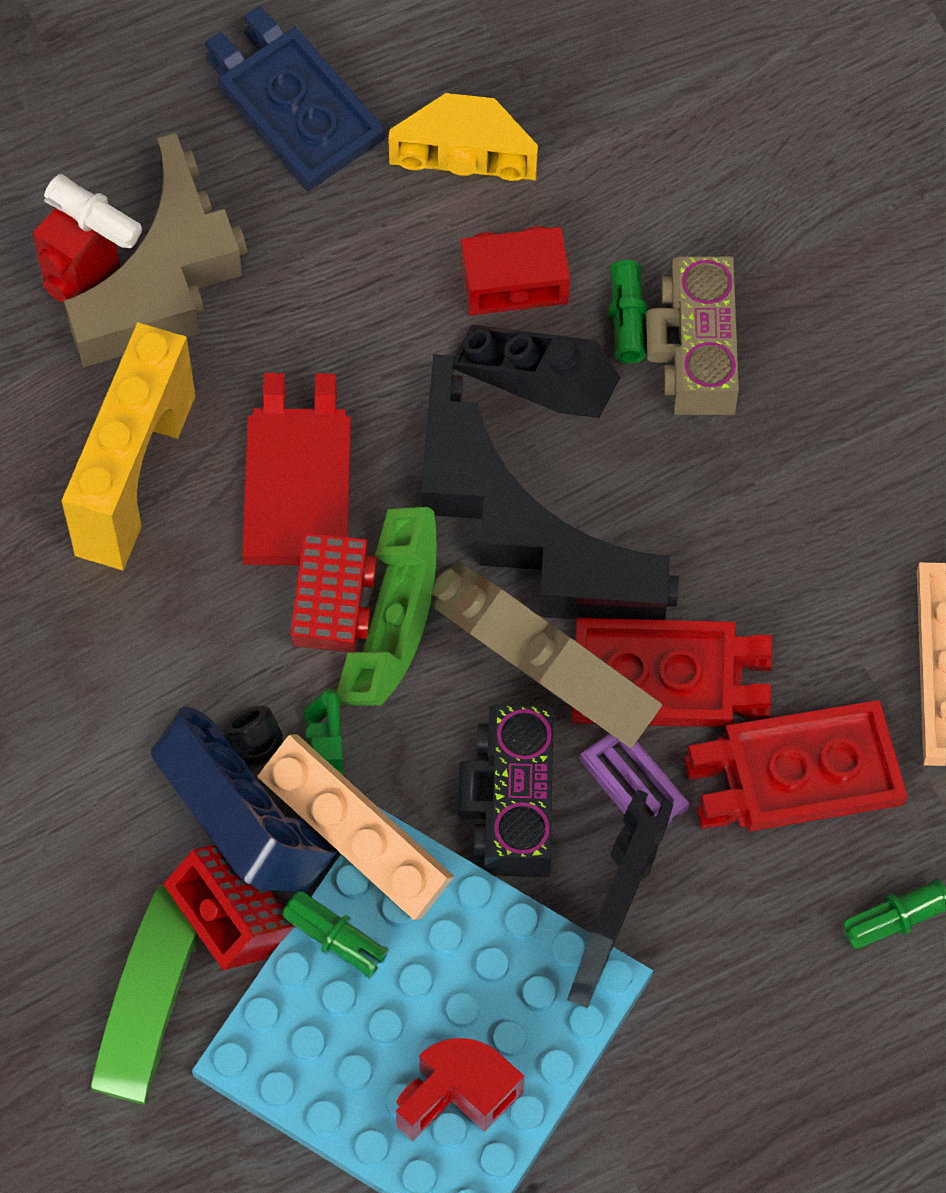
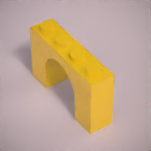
(146, 396)

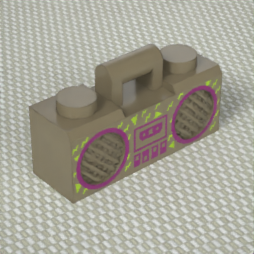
(706, 353)

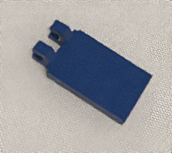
(294, 100)

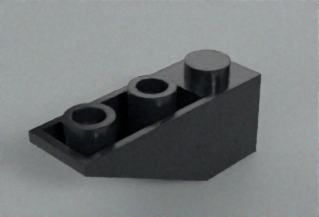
(543, 368)

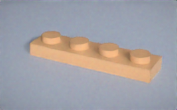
(932, 651)
(355, 827)

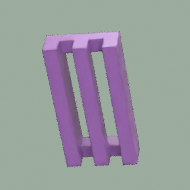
(612, 787)

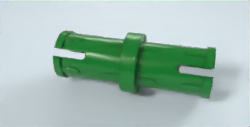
(627, 311)

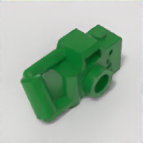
(327, 736)

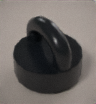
(252, 729)

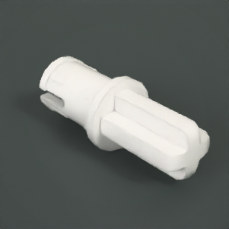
(92, 211)

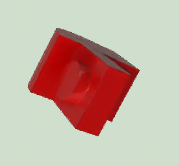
(461, 1073)

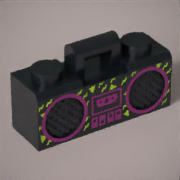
(520, 816)

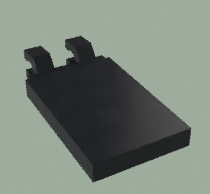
(634, 854)

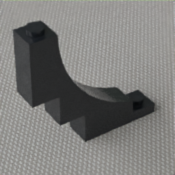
(578, 571)

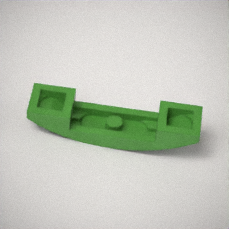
(401, 610)
(144, 1001)

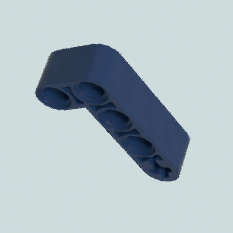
(236, 809)

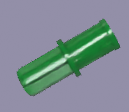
(896, 915)
(334, 933)

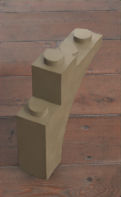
(161, 280)
(544, 653)

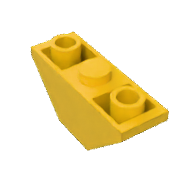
(464, 138)

